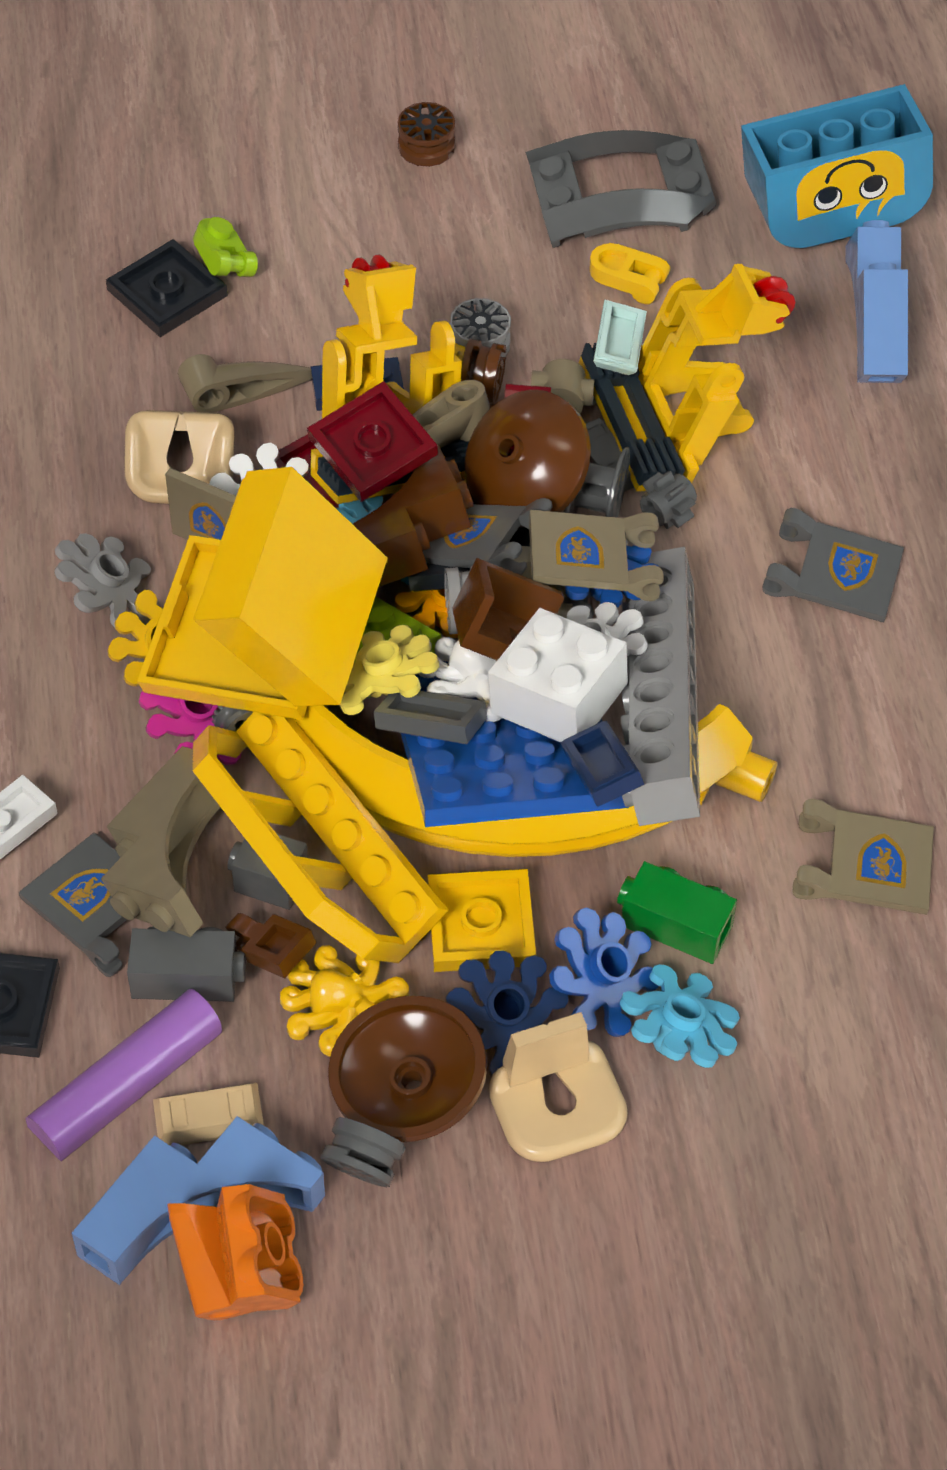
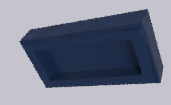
(602, 763)

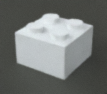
(557, 676)

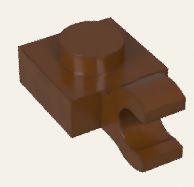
(273, 945)

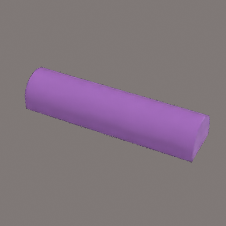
(125, 1074)

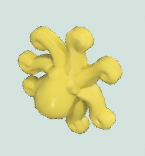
(388, 667)

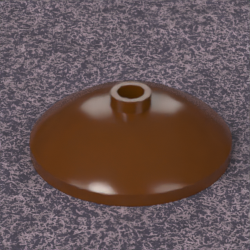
(547, 457)
(401, 1044)

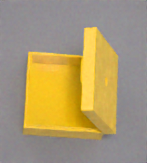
(270, 607)

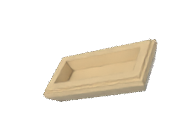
(205, 1113)

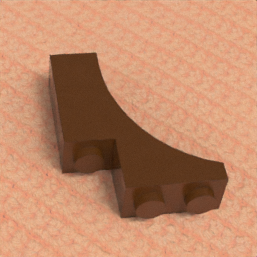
(422, 511)

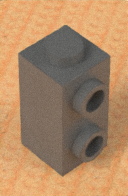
(171, 963)

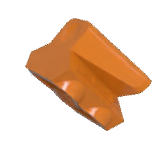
(238, 1253)

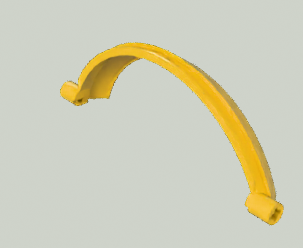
(388, 791)

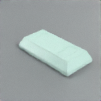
(619, 338)

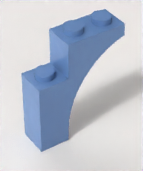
(879, 302)
(135, 1210)

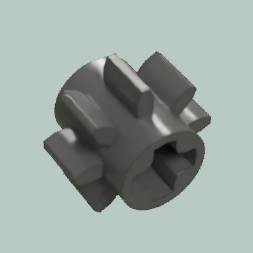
(669, 499)

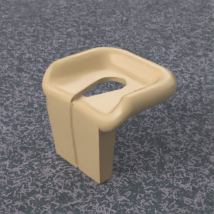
(149, 439)
(582, 1067)

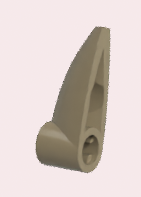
(237, 383)
(454, 412)

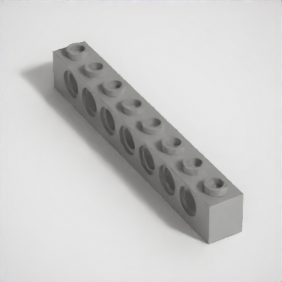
(663, 699)

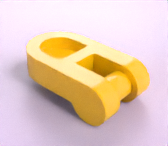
(614, 267)

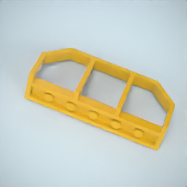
(340, 822)

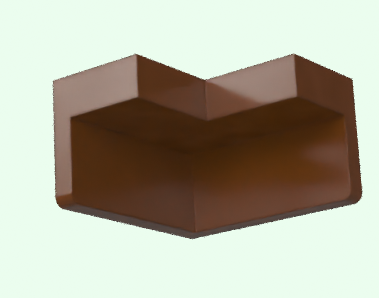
(497, 607)

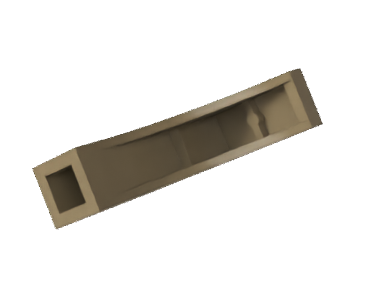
(155, 846)

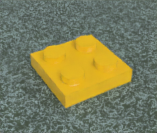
(484, 916)

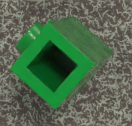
(677, 911)

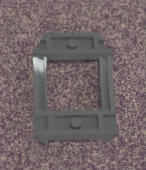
(570, 214)

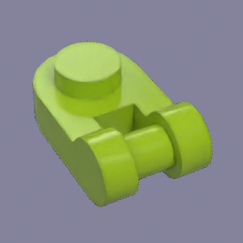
(223, 249)

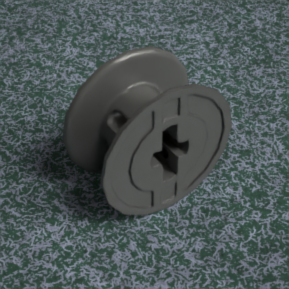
(603, 488)

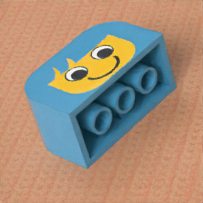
(839, 166)

